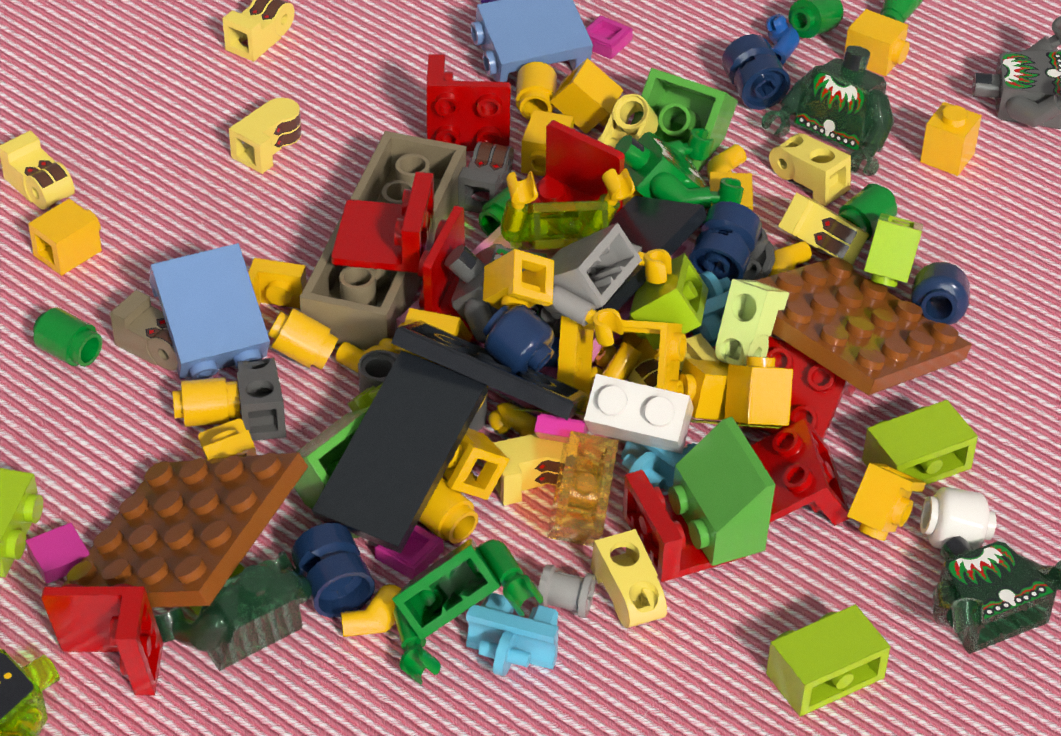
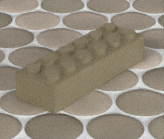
(366, 302)

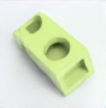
(748, 320)

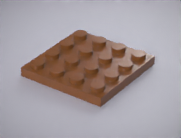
(861, 327)
(189, 526)

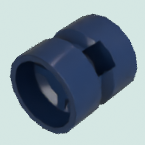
(756, 72)
(726, 240)
(334, 568)

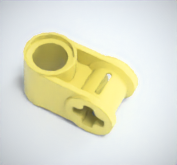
(618, 125)

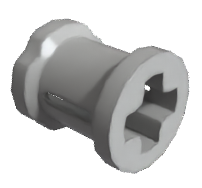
(567, 590)

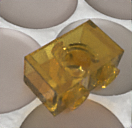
(582, 488)

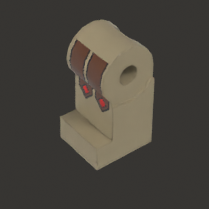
(143, 331)

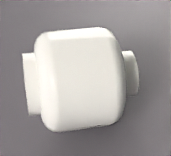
(957, 513)

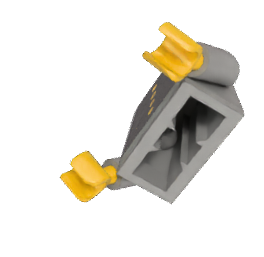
(593, 271)

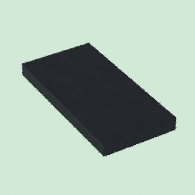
(652, 226)
(479, 365)
(400, 451)

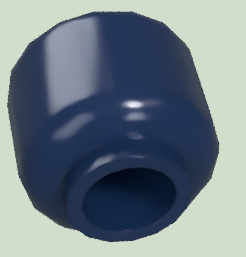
(941, 292)
(518, 339)

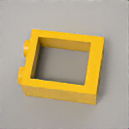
(577, 349)

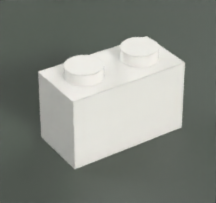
(639, 413)

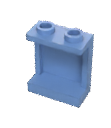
(529, 32)
(210, 311)

